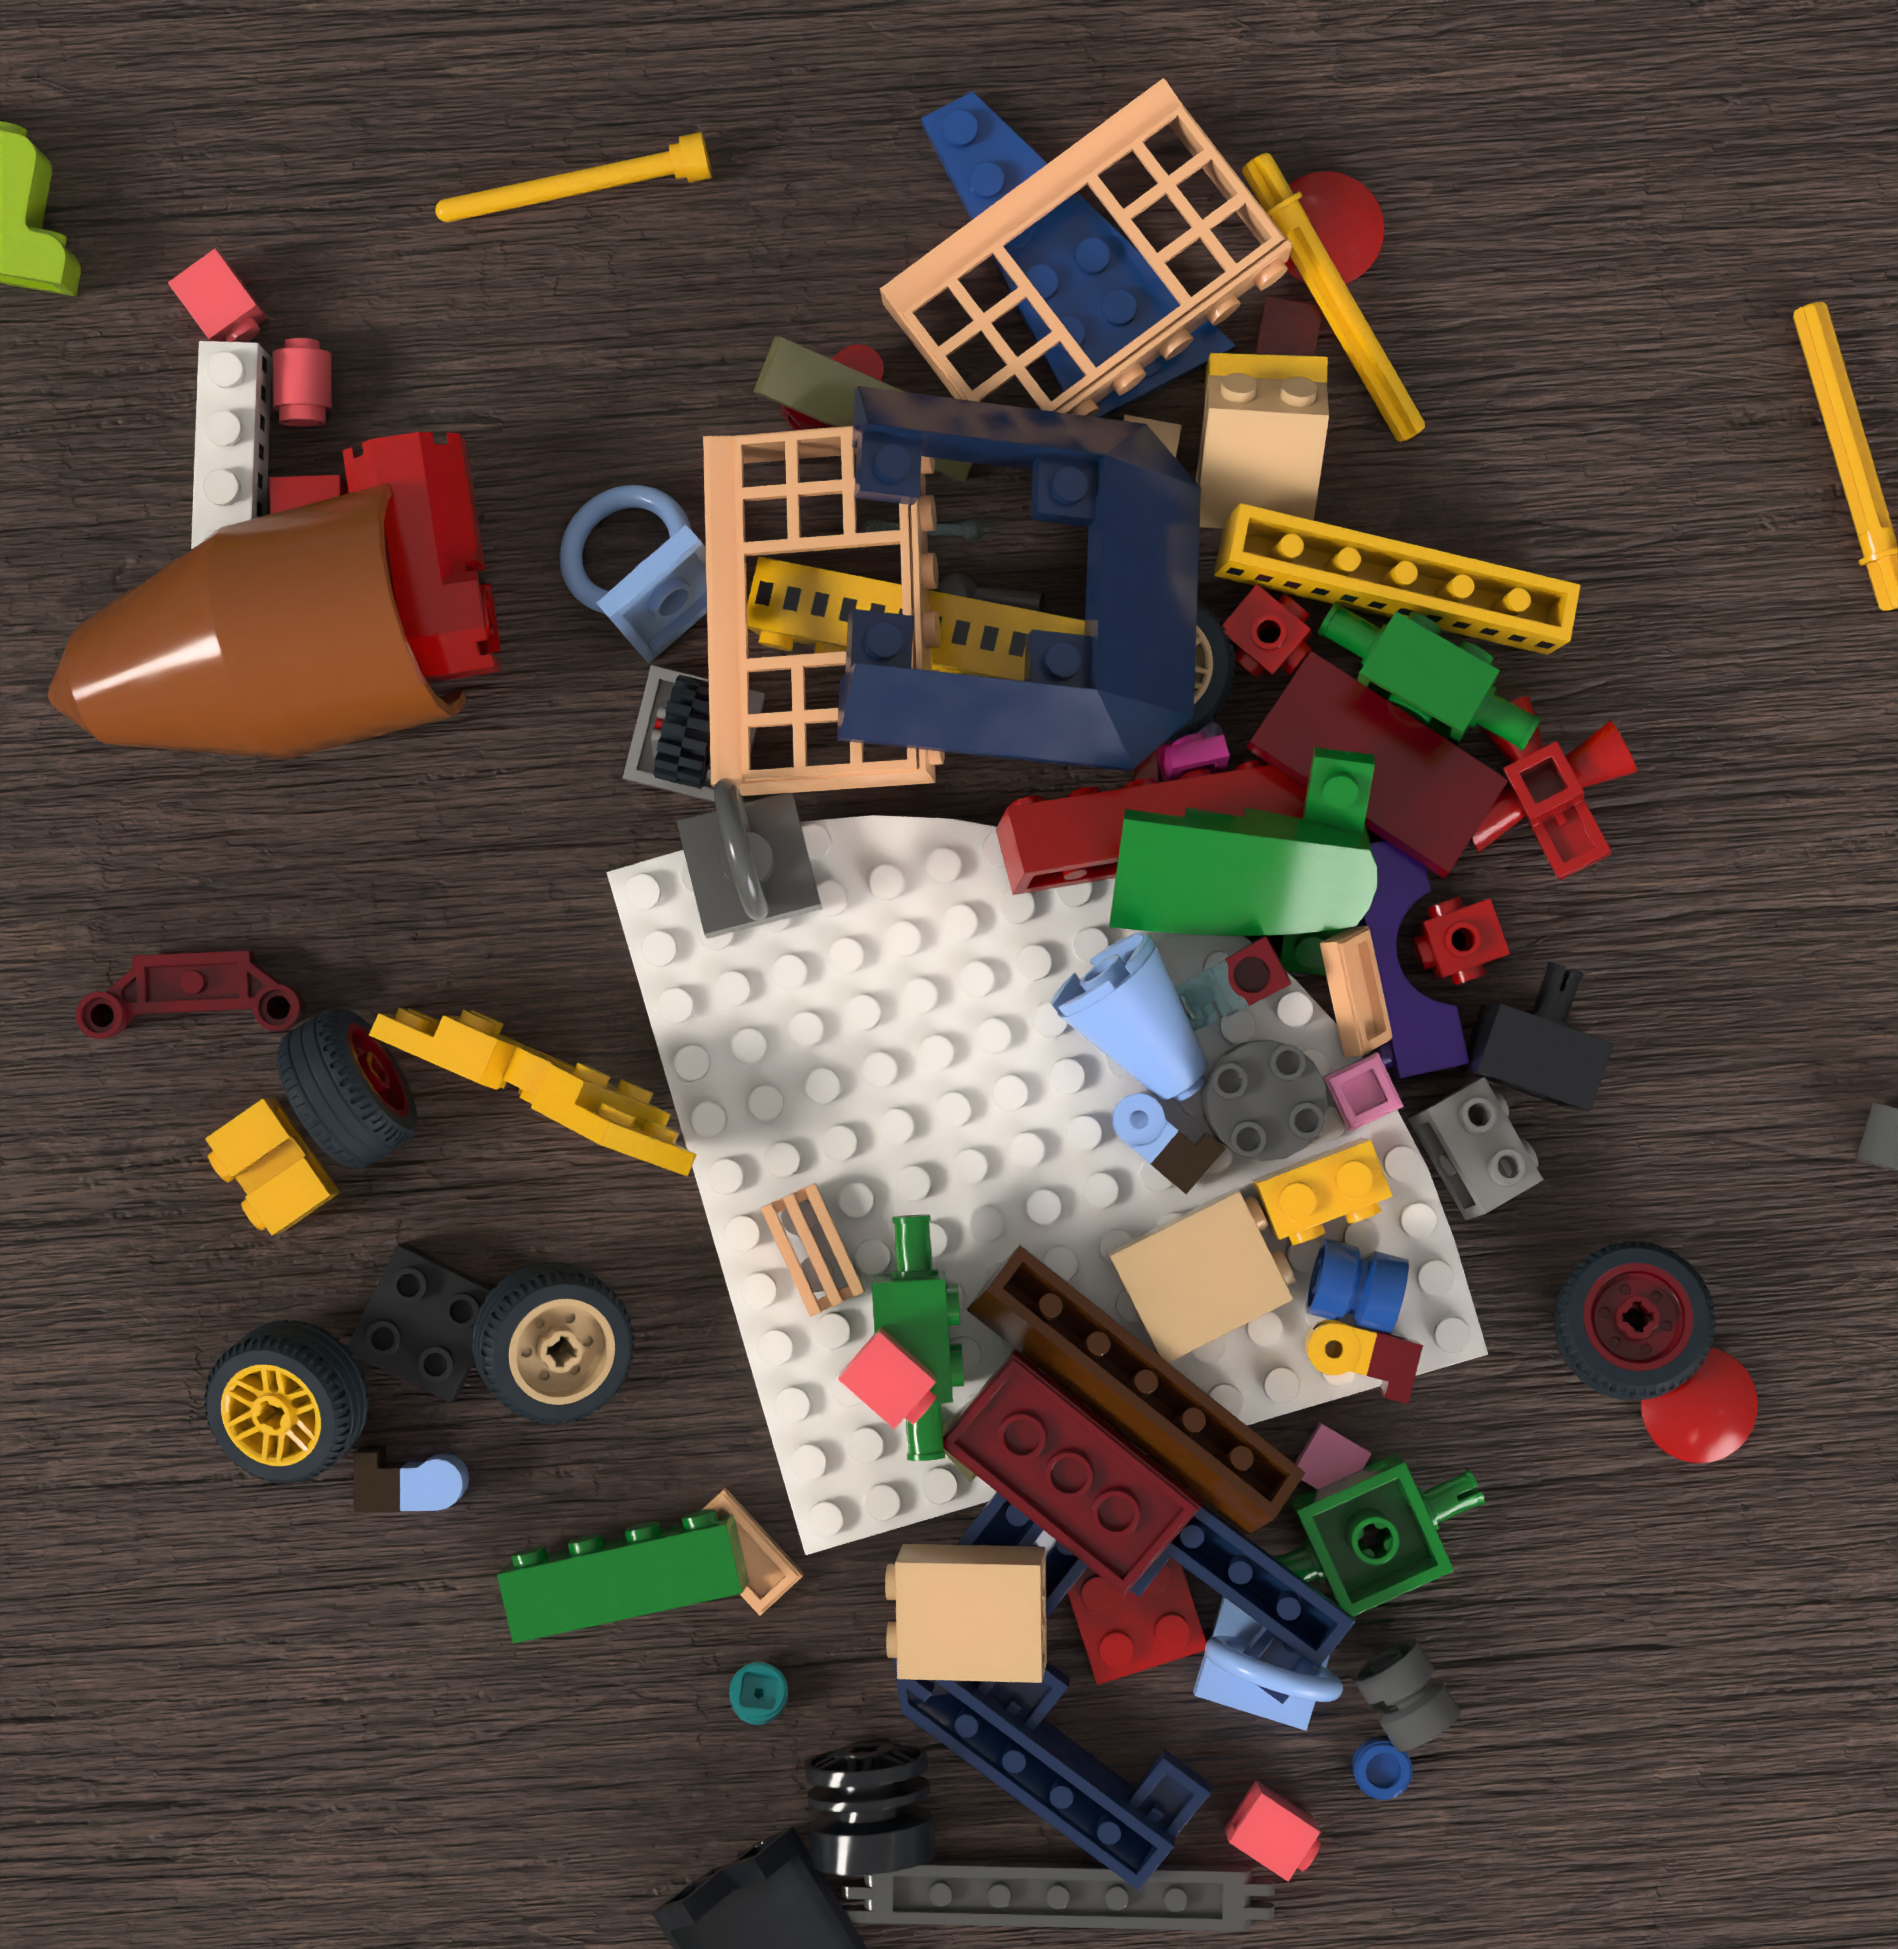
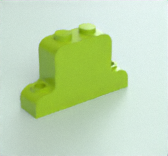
(27, 252)

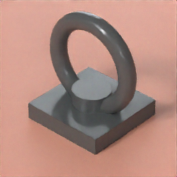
(748, 861)

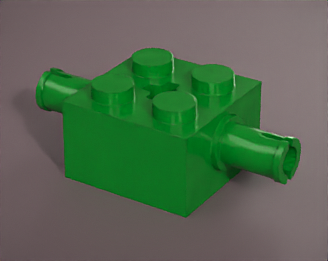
(1429, 675)
(917, 1313)
(1407, 1547)

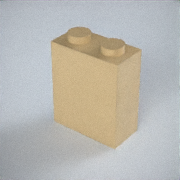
(1261, 445)
(1203, 1274)
(968, 1613)

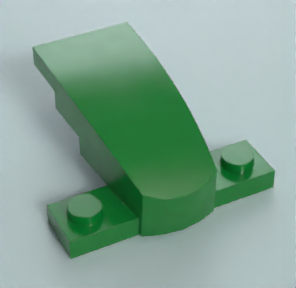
(1258, 869)

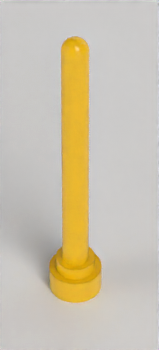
(684, 159)

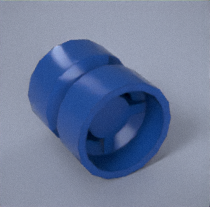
(1363, 1287)

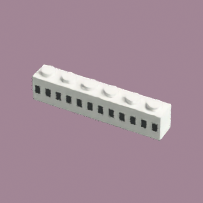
(230, 436)

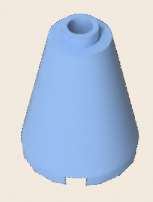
(1136, 1017)

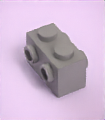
(1476, 1148)

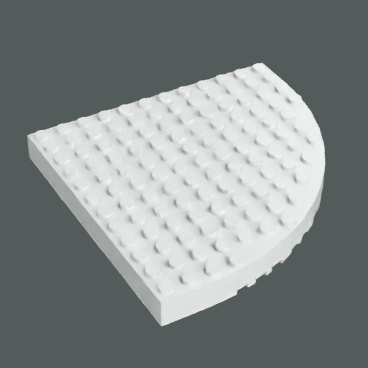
(922, 1071)

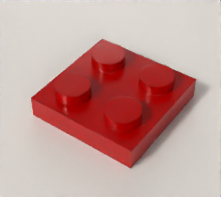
(1135, 1631)

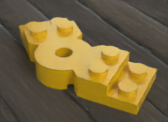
(565, 1093)

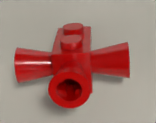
(1550, 795)

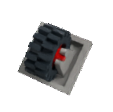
(674, 734)

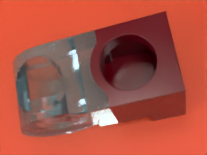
(1233, 984)

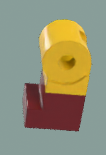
(1344, 1347)

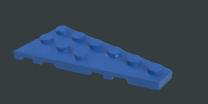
(1070, 256)

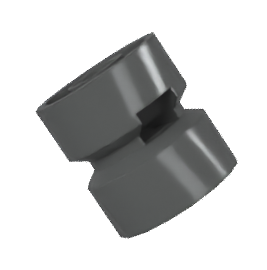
(1410, 1702)

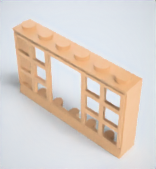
(1043, 193)
(728, 608)

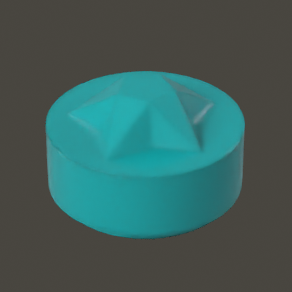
(758, 1693)

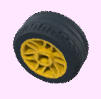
(286, 1401)

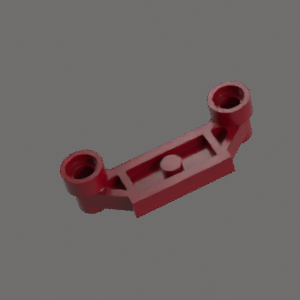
(190, 985)

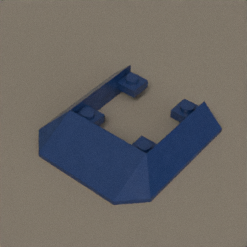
(1083, 697)
(1003, 1723)

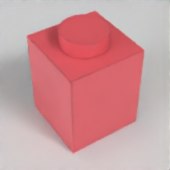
(218, 300)
(890, 1380)
(1274, 1831)

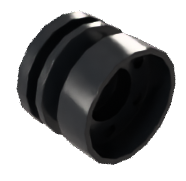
(870, 1822)

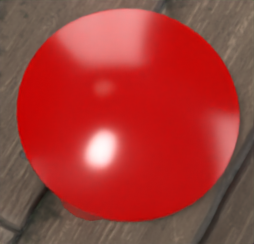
(1343, 219)
(1705, 1414)

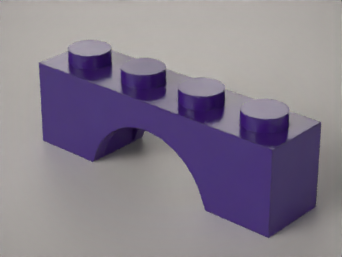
(1423, 1030)

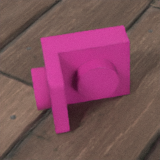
(1192, 753)

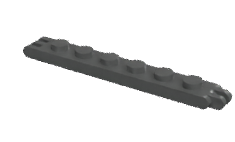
(1060, 1896)

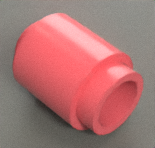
(302, 383)

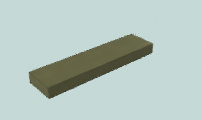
(824, 391)

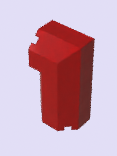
(433, 550)

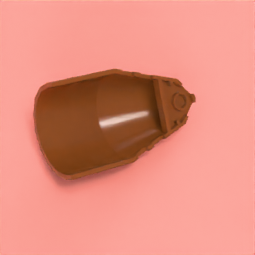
(256, 643)

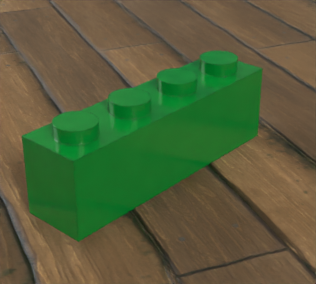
(622, 1576)

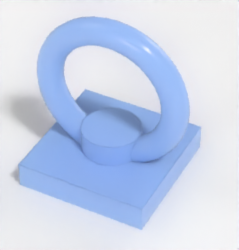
(662, 592)
(1233, 1677)

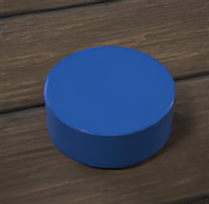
(1381, 1769)

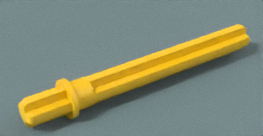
(1334, 297)
(1850, 450)

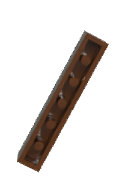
(1136, 1391)

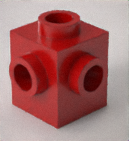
(1255, 616)
(1480, 939)

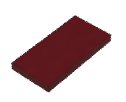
(1423, 787)
(1070, 1472)

